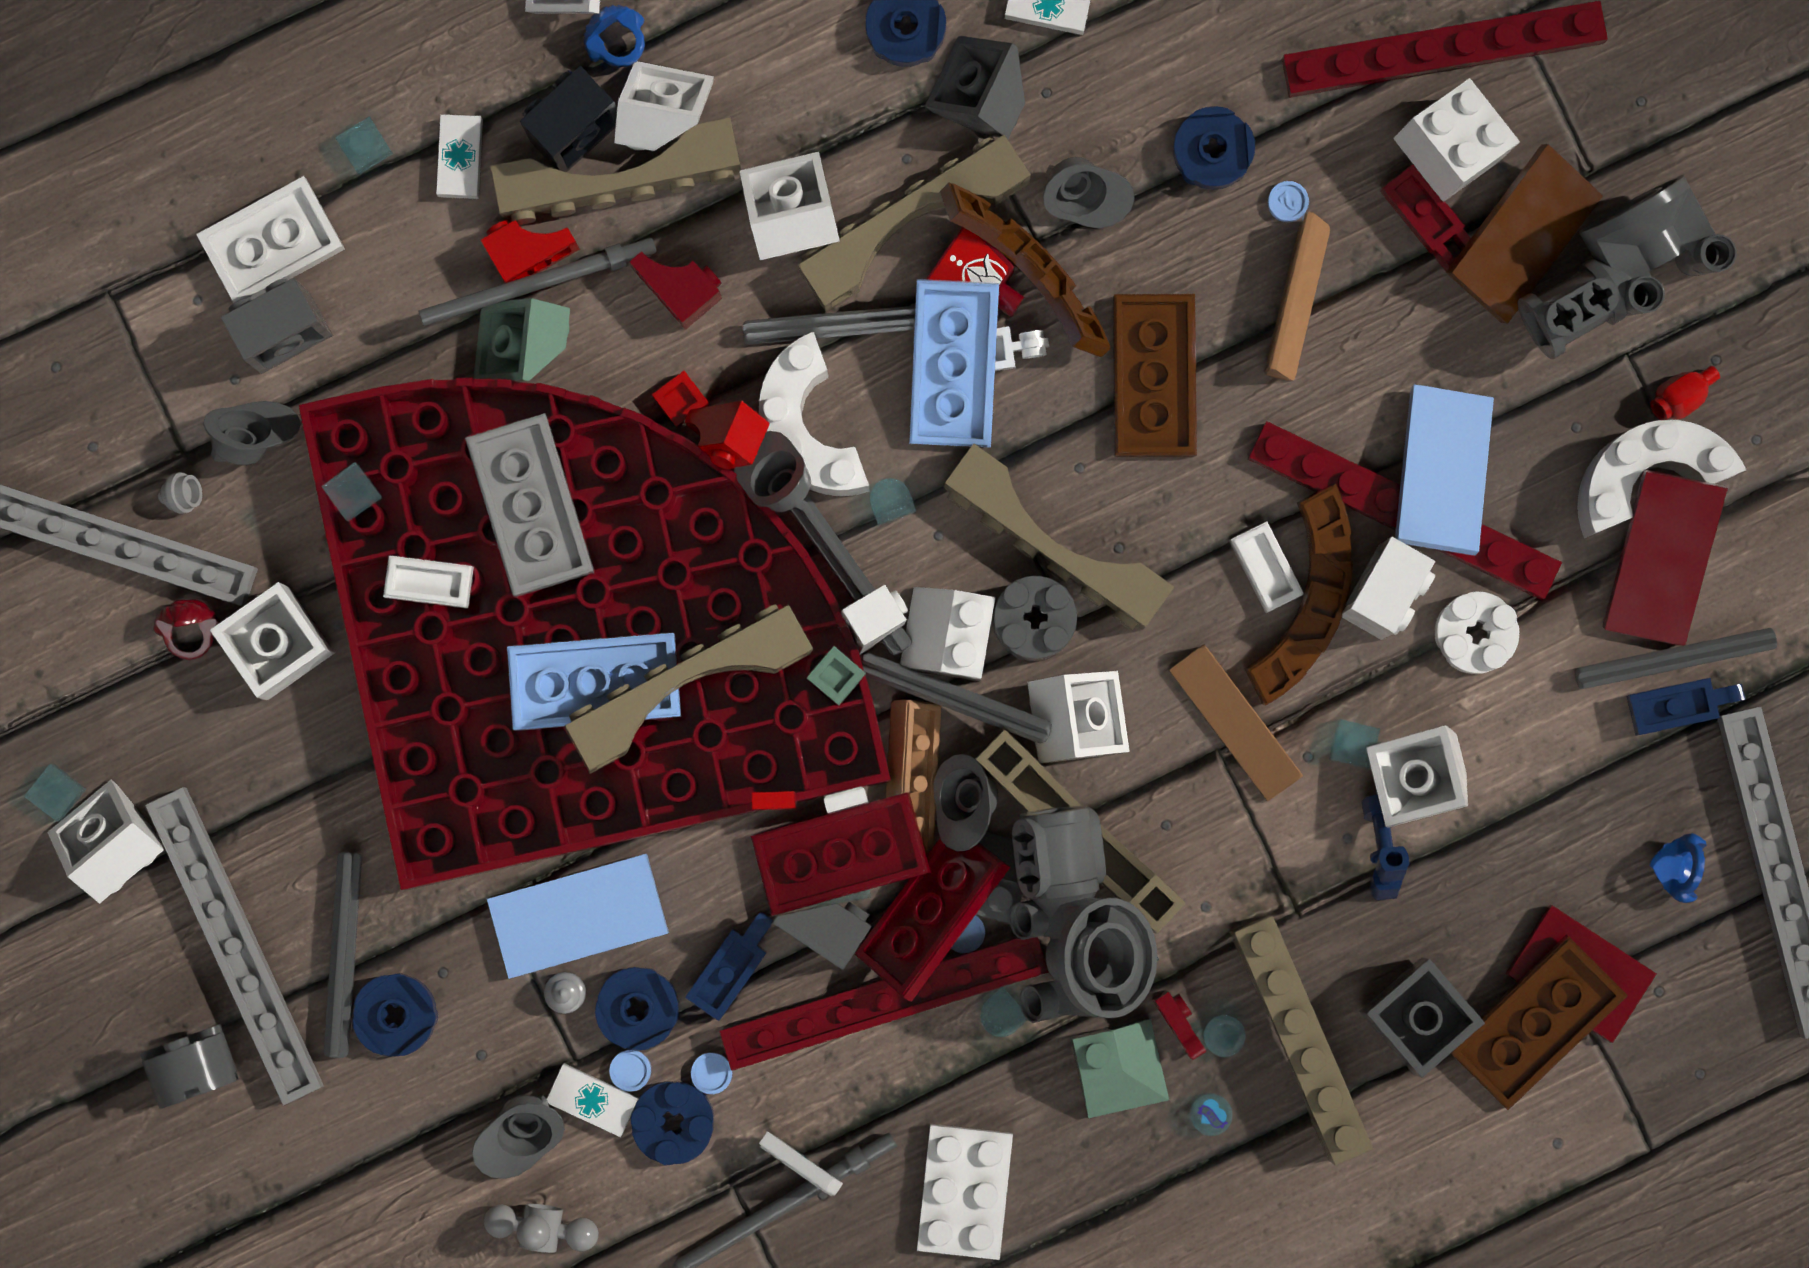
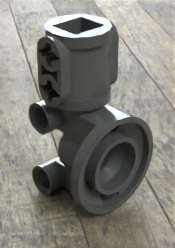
(1624, 249)
(1097, 946)

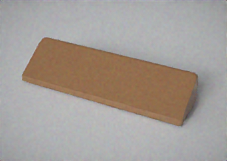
(1297, 298)
(1236, 723)
(914, 759)

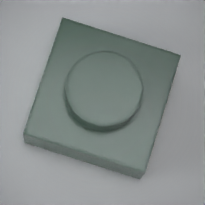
(836, 675)

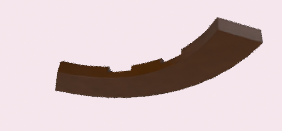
(1034, 261)
(1322, 602)

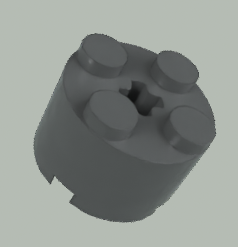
(1051, 601)
(189, 1066)

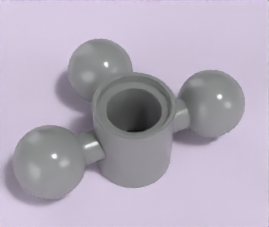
(541, 1228)

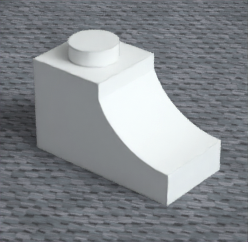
(874, 617)

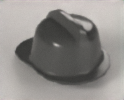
(1087, 193)
(247, 430)
(777, 475)
(963, 801)
(518, 1137)

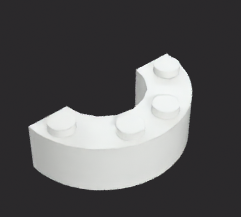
(781, 404)
(1663, 444)

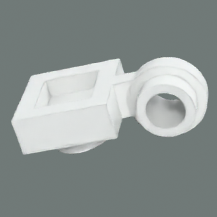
(1031, 344)

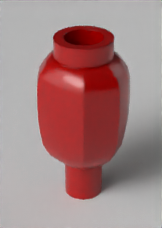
(1683, 393)

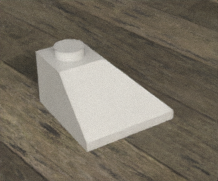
(659, 105)
(1419, 775)

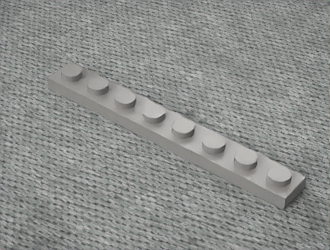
(125, 546)
(1773, 848)
(234, 946)

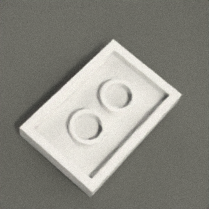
(270, 240)
(964, 1191)

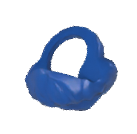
(599, 22)
(1674, 866)

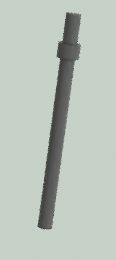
(613, 257)
(856, 1162)

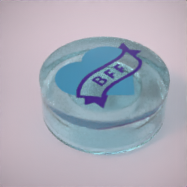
(1210, 1114)

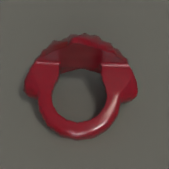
(182, 614)

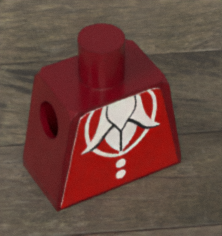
(978, 261)

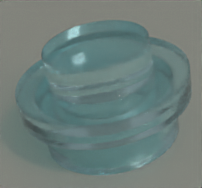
(1224, 1036)

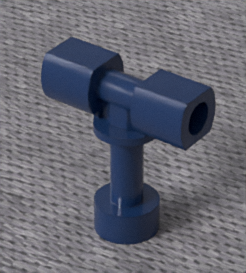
(1389, 860)

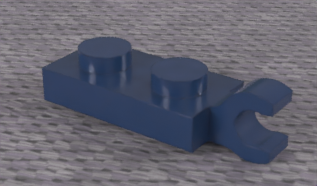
(1679, 705)
(730, 968)

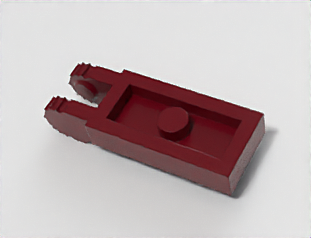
(1426, 214)

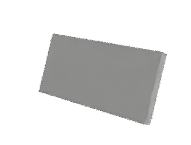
(529, 505)

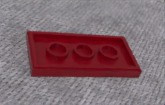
(1664, 557)
(840, 854)
(930, 916)

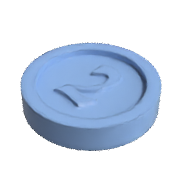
(1288, 201)
(971, 937)
(630, 1070)
(711, 1073)

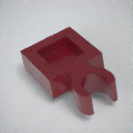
(1175, 1013)

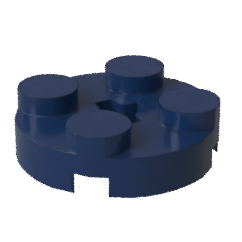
(908, 49)
(1228, 130)
(371, 1011)
(630, 1031)
(668, 1146)

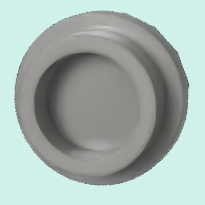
(181, 493)
(564, 992)

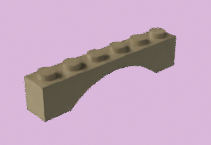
(700, 155)
(840, 268)
(1127, 588)
(763, 647)
(1037, 790)
(1302, 1039)

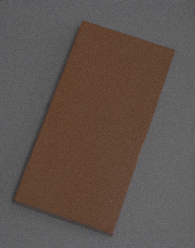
(1524, 233)
(1154, 375)
(1538, 1022)

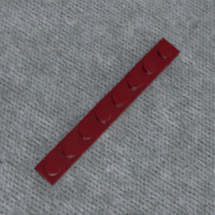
(1444, 49)
(1379, 500)
(880, 1003)

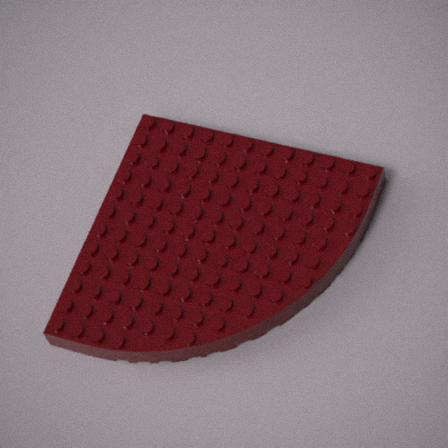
(669, 553)

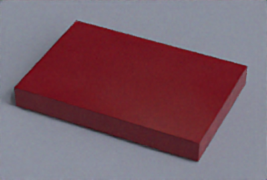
(1620, 967)

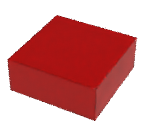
(679, 397)
(773, 800)

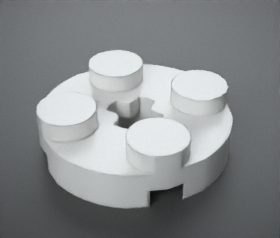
(1497, 620)

